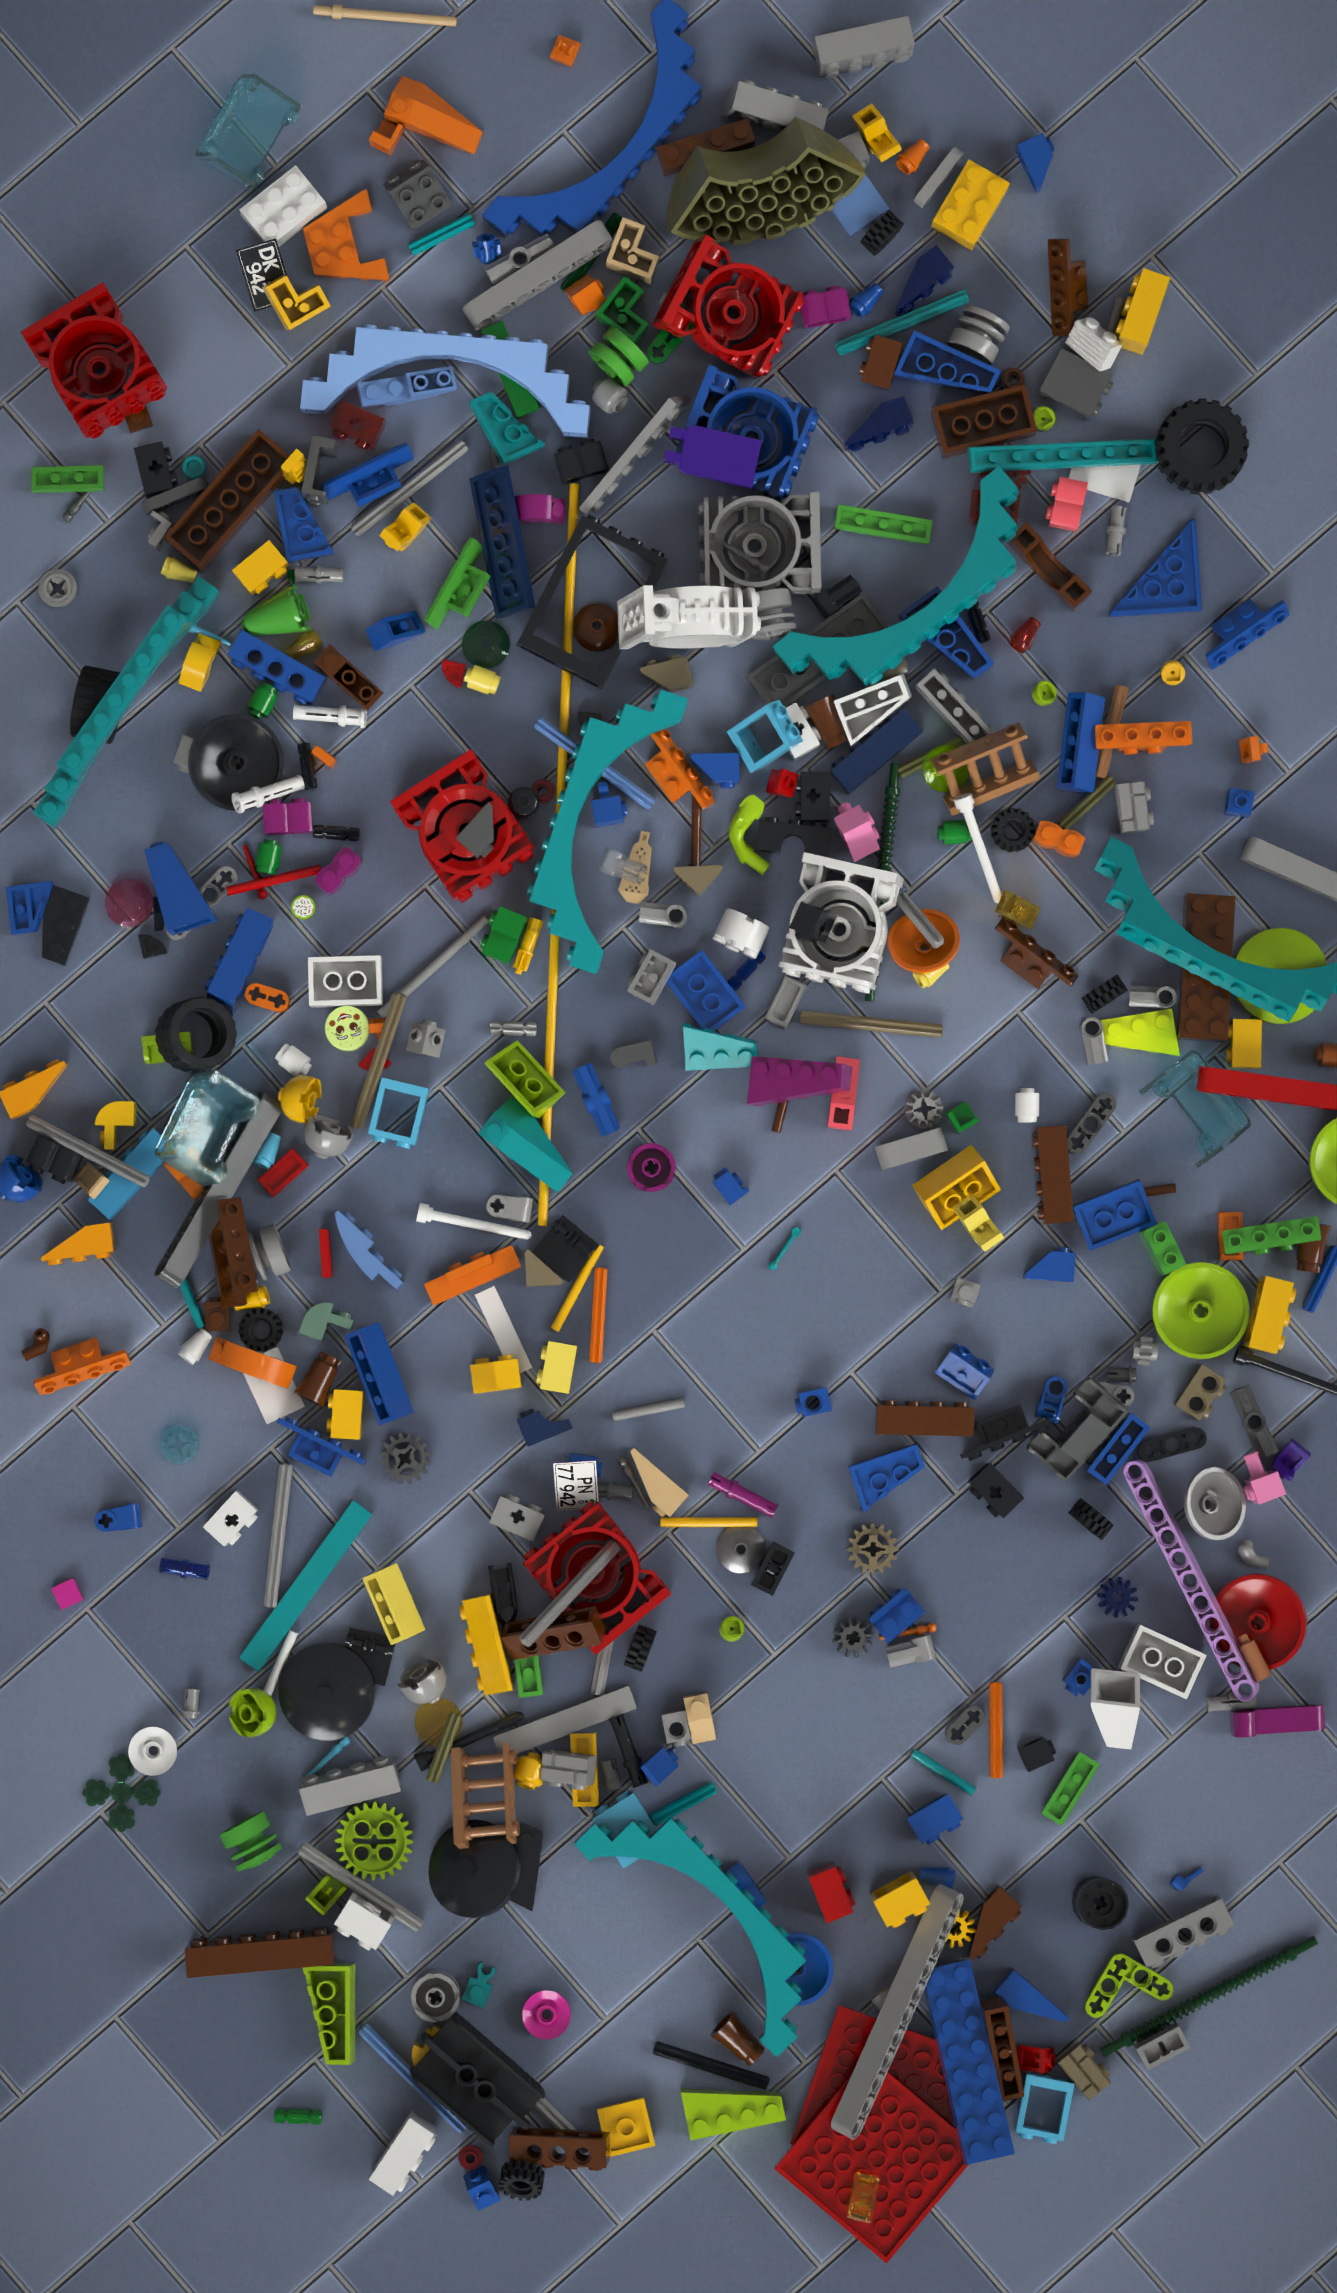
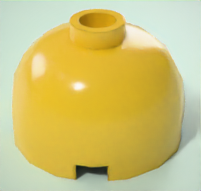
(299, 1098)

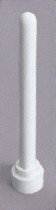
(965, 806)
(427, 1213)

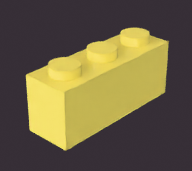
(393, 1604)

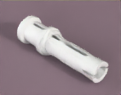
(301, 713)
(257, 796)

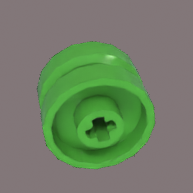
(618, 356)

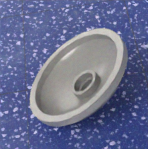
(1223, 1500)

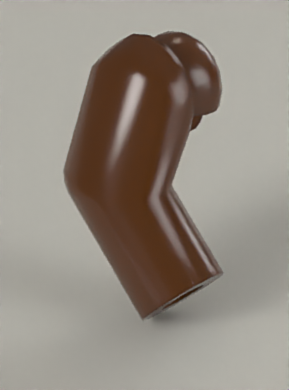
(39, 1345)

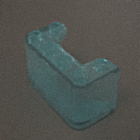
(204, 1126)

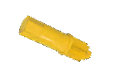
(527, 946)

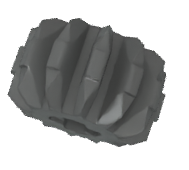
(849, 1630)

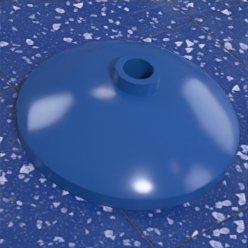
(816, 1972)

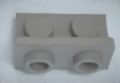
(651, 977)

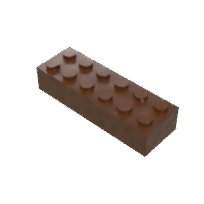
(228, 501)
(1202, 1005)
(260, 1953)

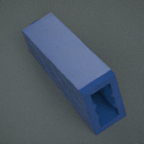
(177, 893)

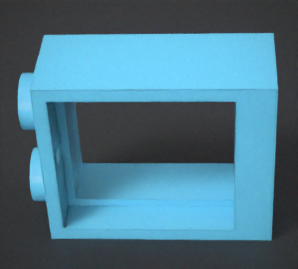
(748, 745)
(409, 1089)
(1049, 2082)

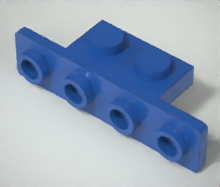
(370, 478)
(1241, 628)
(315, 1451)

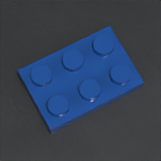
(704, 992)
(1114, 1214)

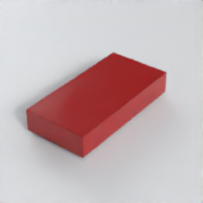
(282, 1172)
(325, 1252)

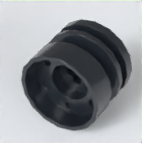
(1114, 1903)

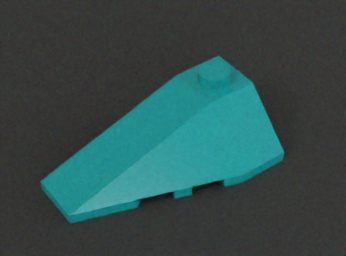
(524, 1141)

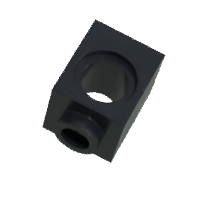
(1036, 1753)

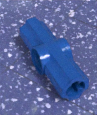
(596, 1099)

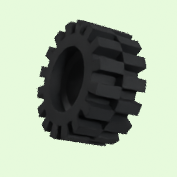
(881, 233)
(1004, 842)
(1104, 994)
(275, 1329)
(1091, 1519)
(640, 1648)
(521, 2179)

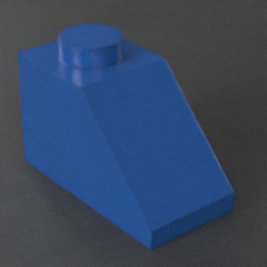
(1035, 158)
(394, 630)
(719, 767)
(1054, 1266)
(659, 1765)

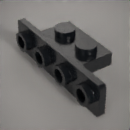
(1002, 1428)

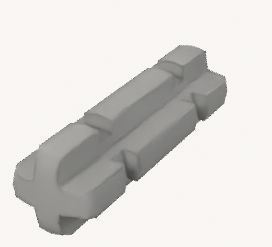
(513, 1028)

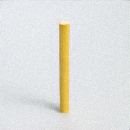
(575, 1290)
(709, 1522)

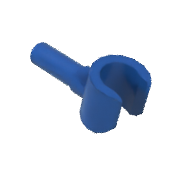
(1181, 1883)

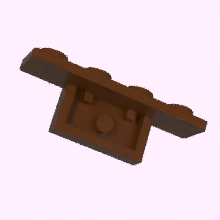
(1067, 286)
(1030, 959)

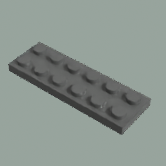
(776, 682)

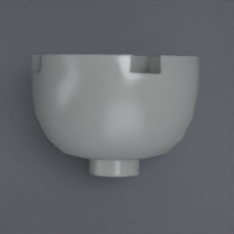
(326, 1136)
(424, 1683)

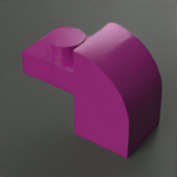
(540, 508)

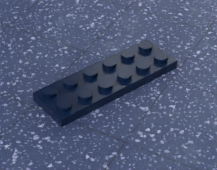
(502, 542)

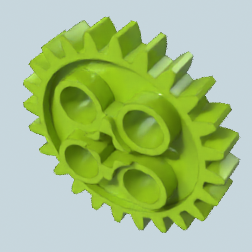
(374, 1863)

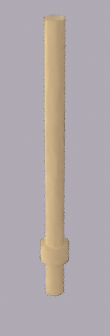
(338, 12)

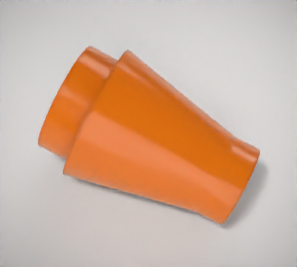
(911, 158)

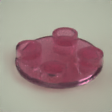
(129, 903)

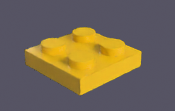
(627, 2125)

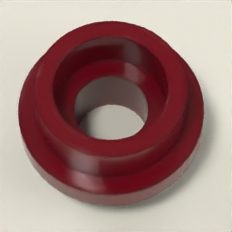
(548, 785)
(470, 2149)

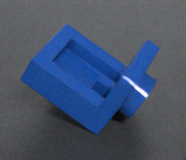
(481, 2188)

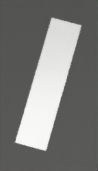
(502, 1327)

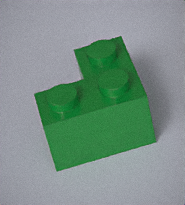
(618, 311)
(504, 935)

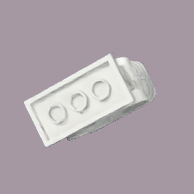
(688, 617)
(802, 956)

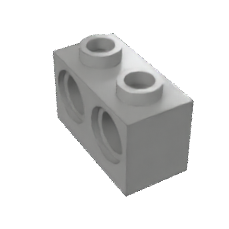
(1161, 2046)

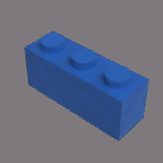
(1117, 1448)

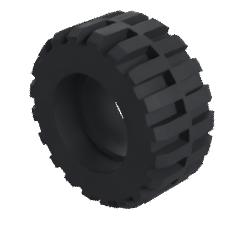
(1224, 424)

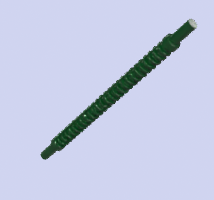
(892, 793)
(1289, 1953)

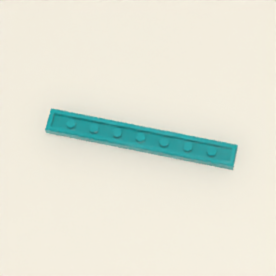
(1062, 455)
(305, 1586)

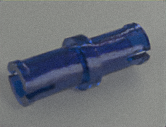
(184, 1568)

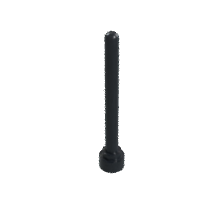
(1244, 1356)
(425, 1758)

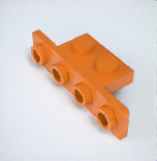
(1143, 736)
(675, 772)
(471, 1275)
(79, 1364)

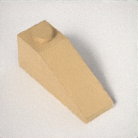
(660, 1488)

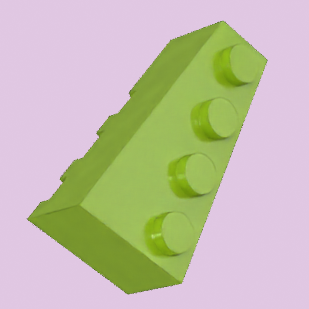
(334, 2009)
(727, 2111)

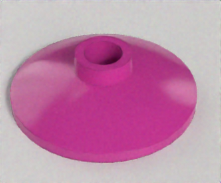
(546, 2027)

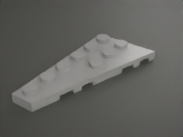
(640, 447)

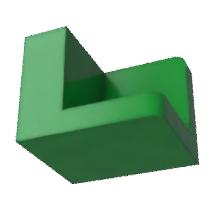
(961, 1117)

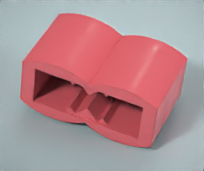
(1067, 504)

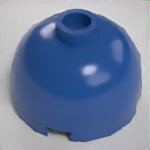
(17, 1181)

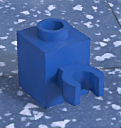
(608, 809)

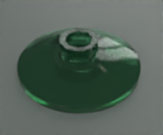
(491, 655)

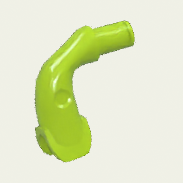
(748, 811)

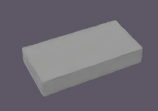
(785, 1002)

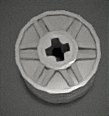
(980, 331)
(772, 616)
(268, 1252)

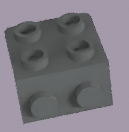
(417, 193)

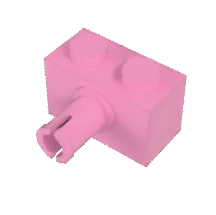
(856, 831)
(1261, 1485)

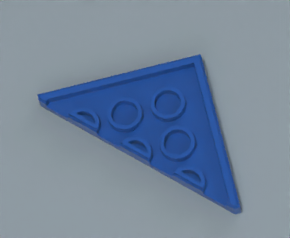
(1169, 583)

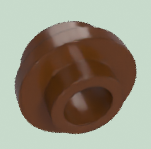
(1011, 372)

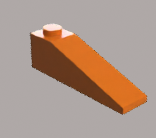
(431, 116)

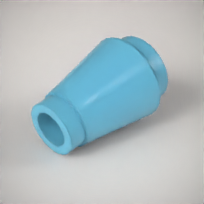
(268, 1151)

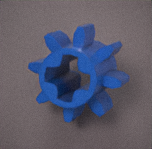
(486, 248)

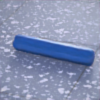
(1321, 1280)

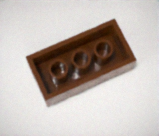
(983, 421)

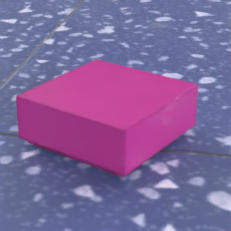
(67, 1593)

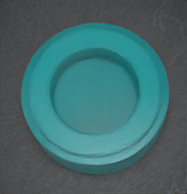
(193, 467)

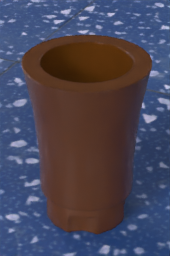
(827, 721)
(1312, 1253)
(318, 1379)
(737, 2038)

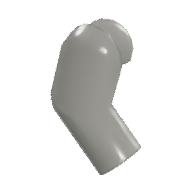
(1249, 1556)

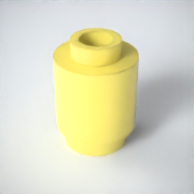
(482, 680)

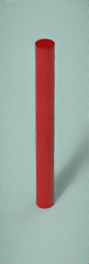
(273, 880)

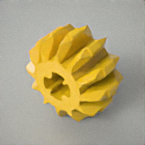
(963, 1925)

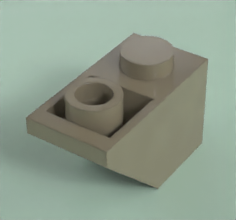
(669, 675)

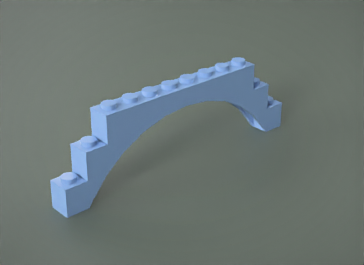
(384, 349)

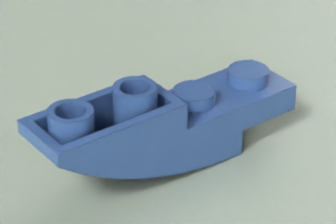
(407, 388)
(358, 1244)

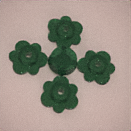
(121, 1793)

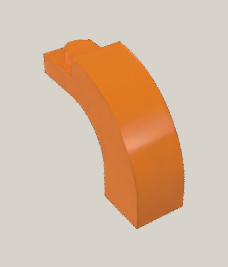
(252, 1362)

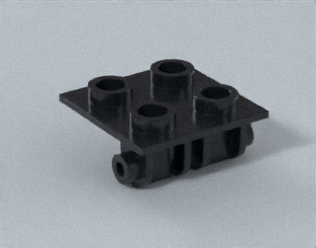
(565, 1248)
(374, 1650)

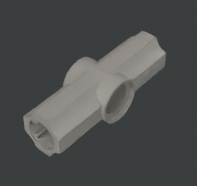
(506, 266)

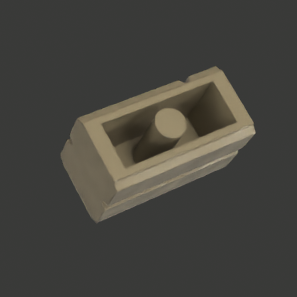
(1083, 2070)

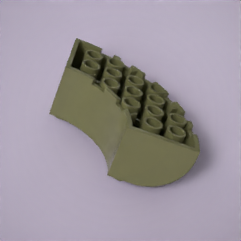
(763, 187)

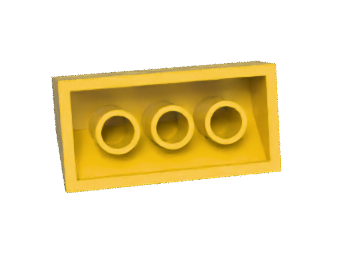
(487, 1643)

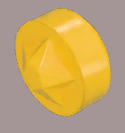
(1172, 672)

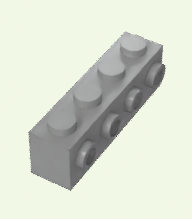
(952, 707)
(349, 1785)

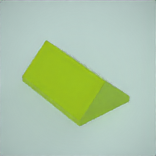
(525, 1079)

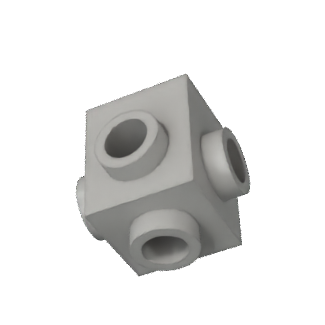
(425, 1039)

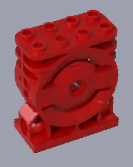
(775, 301)
(81, 324)
(462, 876)
(596, 1525)

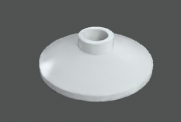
(144, 1760)

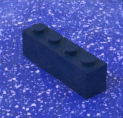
(875, 751)

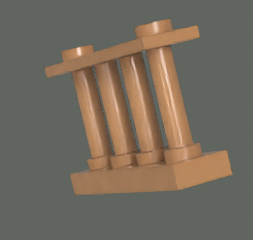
(995, 785)
(462, 1785)

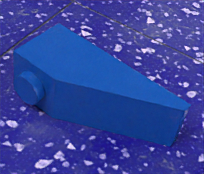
(1025, 1997)

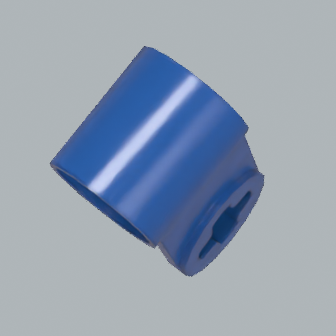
(1051, 1401)
(123, 1517)

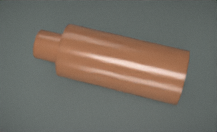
(1253, 1658)

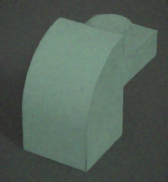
(319, 1316)

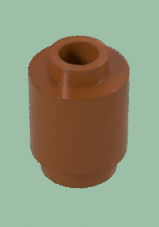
(1326, 1055)

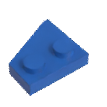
(27, 906)

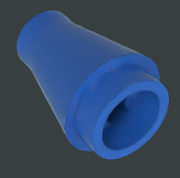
(864, 301)
(937, 1876)

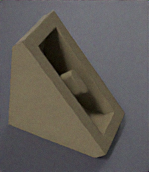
(698, 877)
(538, 1273)

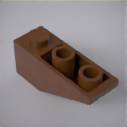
(348, 677)
(993, 1915)

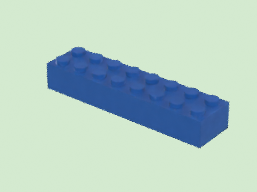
(967, 2063)

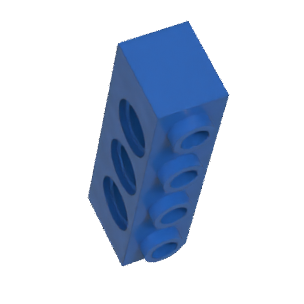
(247, 644)

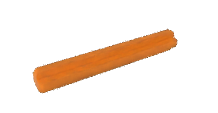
(598, 1315)
(996, 1729)

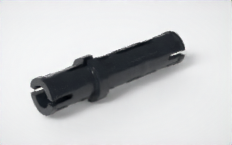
(628, 1751)

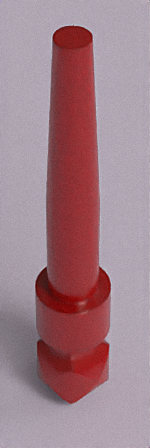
(262, 894)

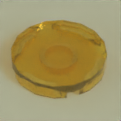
(432, 1718)

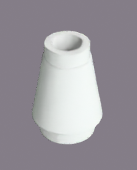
(195, 1346)

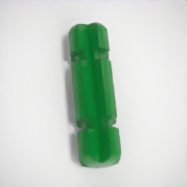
(298, 2116)

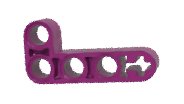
(1277, 1720)

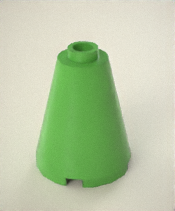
(278, 615)

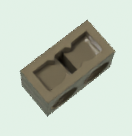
(1195, 1389)

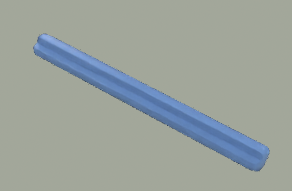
(609, 774)
(403, 2069)

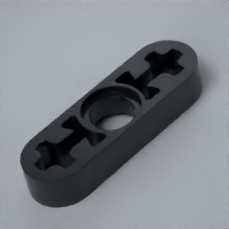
(1190, 1445)

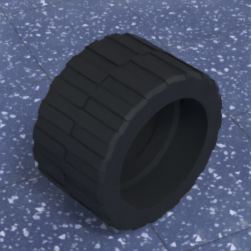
(90, 689)
(222, 1034)

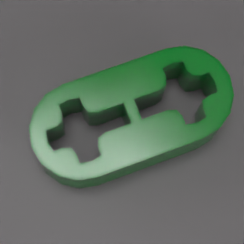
(667, 351)

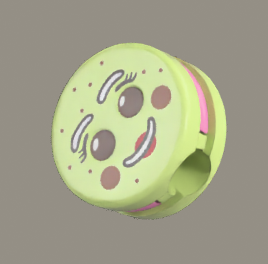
(347, 1028)

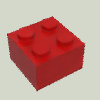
(830, 1892)

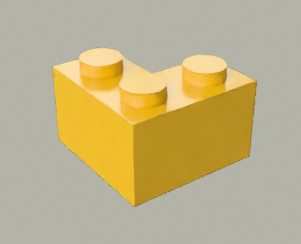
(294, 308)
(495, 1375)

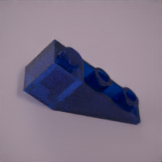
(927, 273)
(886, 420)

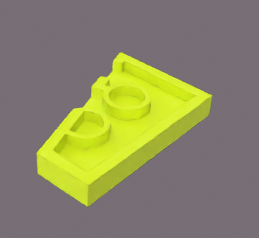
(1143, 1031)

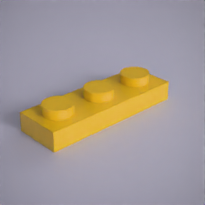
(294, 467)
(585, 1744)

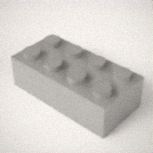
(863, 47)

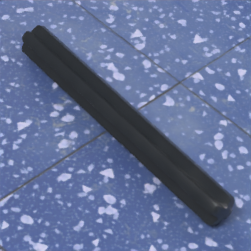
(711, 2065)

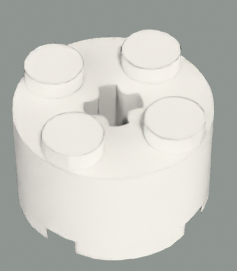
(741, 933)

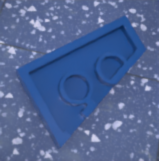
(299, 528)
(883, 1473)

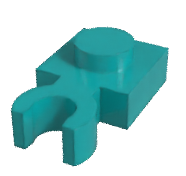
(478, 1988)

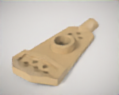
(635, 896)

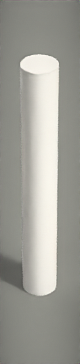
(280, 1662)

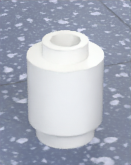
(293, 1060)
(1027, 1105)

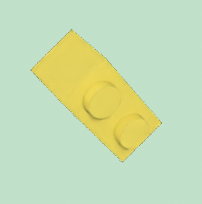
(557, 1367)

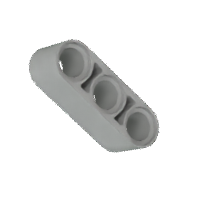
(911, 1148)

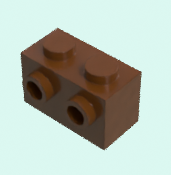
(881, 361)

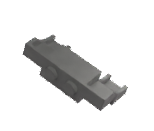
(1083, 1434)

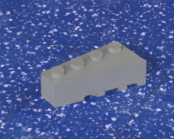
(770, 107)

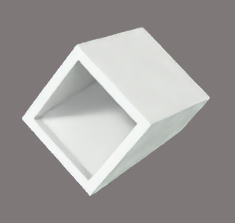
(1115, 1705)

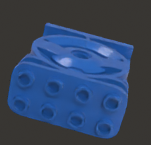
(793, 420)

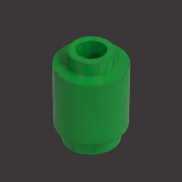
(262, 701)
(954, 832)
(268, 857)

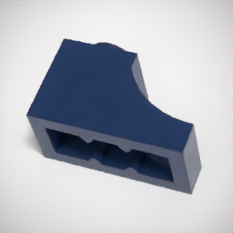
(538, 1428)

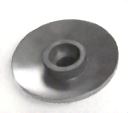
(740, 1536)

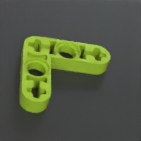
(1127, 1974)

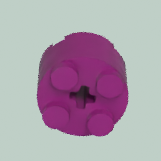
(663, 1174)

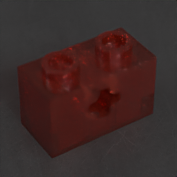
(371, 425)

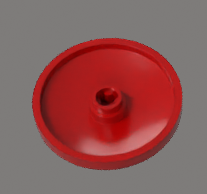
(1268, 1614)

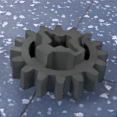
(395, 1451)

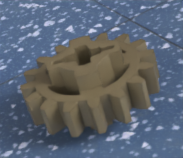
(872, 1537)

